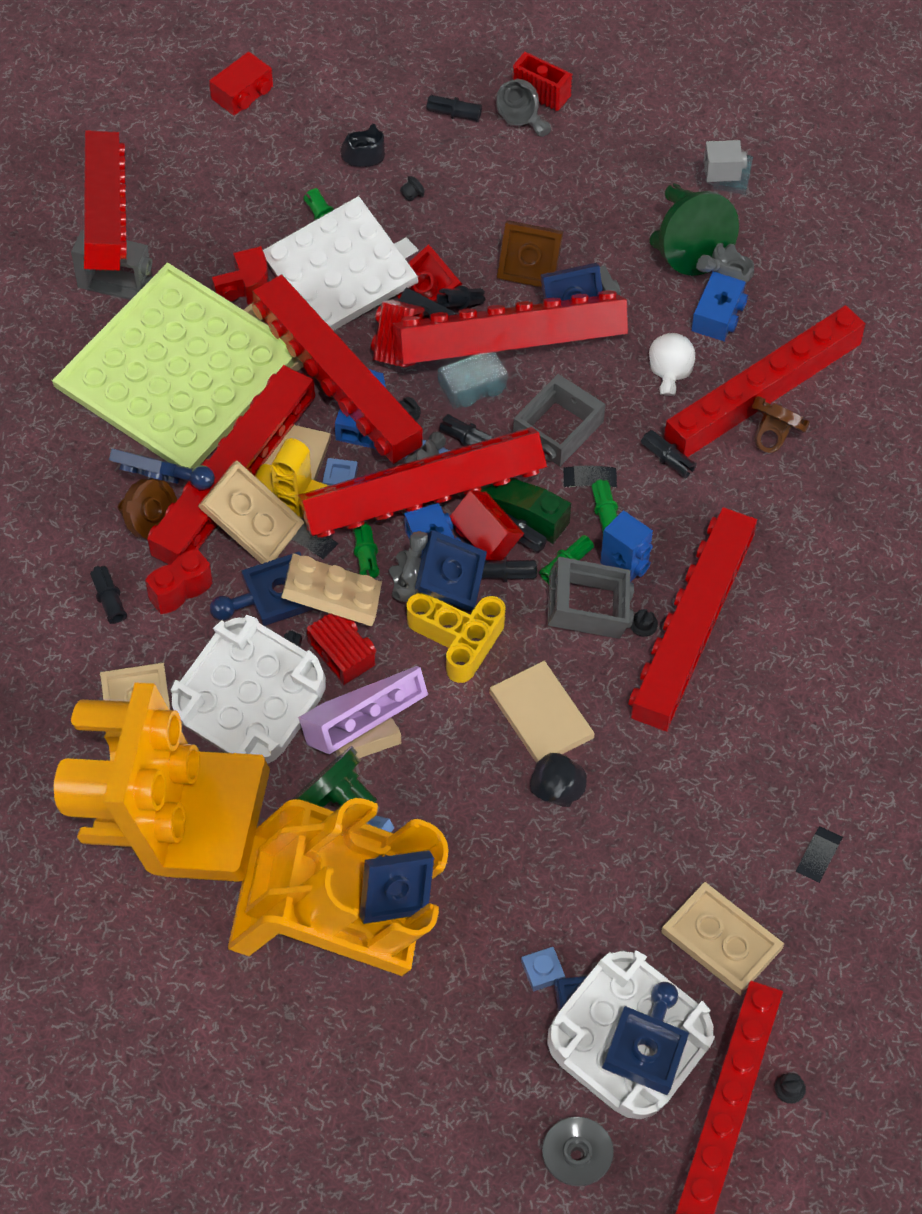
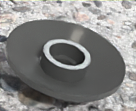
(577, 1135)

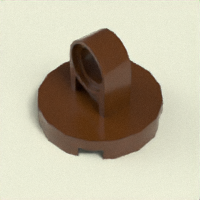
(777, 420)
(145, 505)

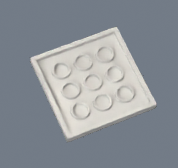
(342, 264)

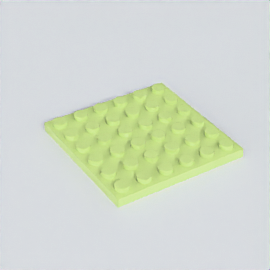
(175, 367)

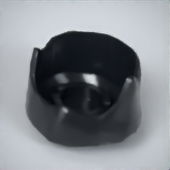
(364, 147)
(558, 780)

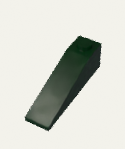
(538, 506)

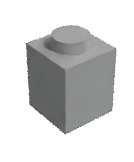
(724, 160)

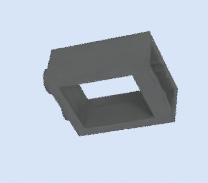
(114, 282)
(572, 399)
(592, 575)

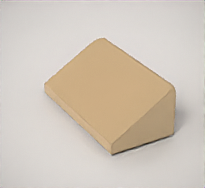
(375, 740)

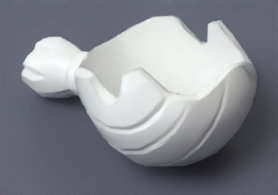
(672, 359)

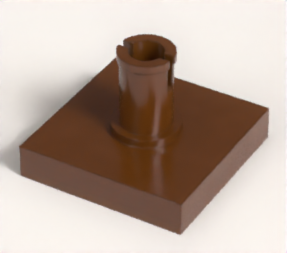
(528, 252)

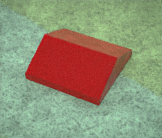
(432, 274)

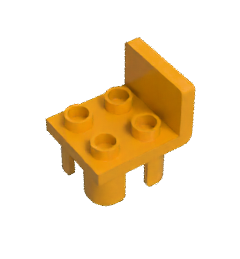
(159, 794)
(309, 883)

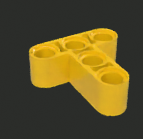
(289, 474)
(464, 628)

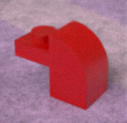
(248, 275)

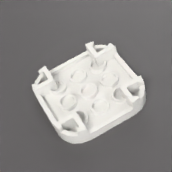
(248, 689)
(589, 1019)

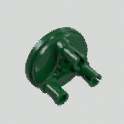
(694, 228)
(336, 782)

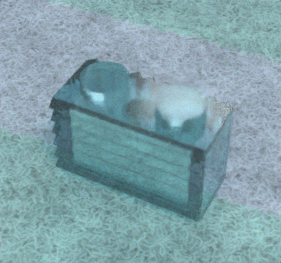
(472, 379)

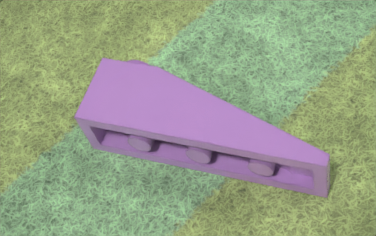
(355, 713)

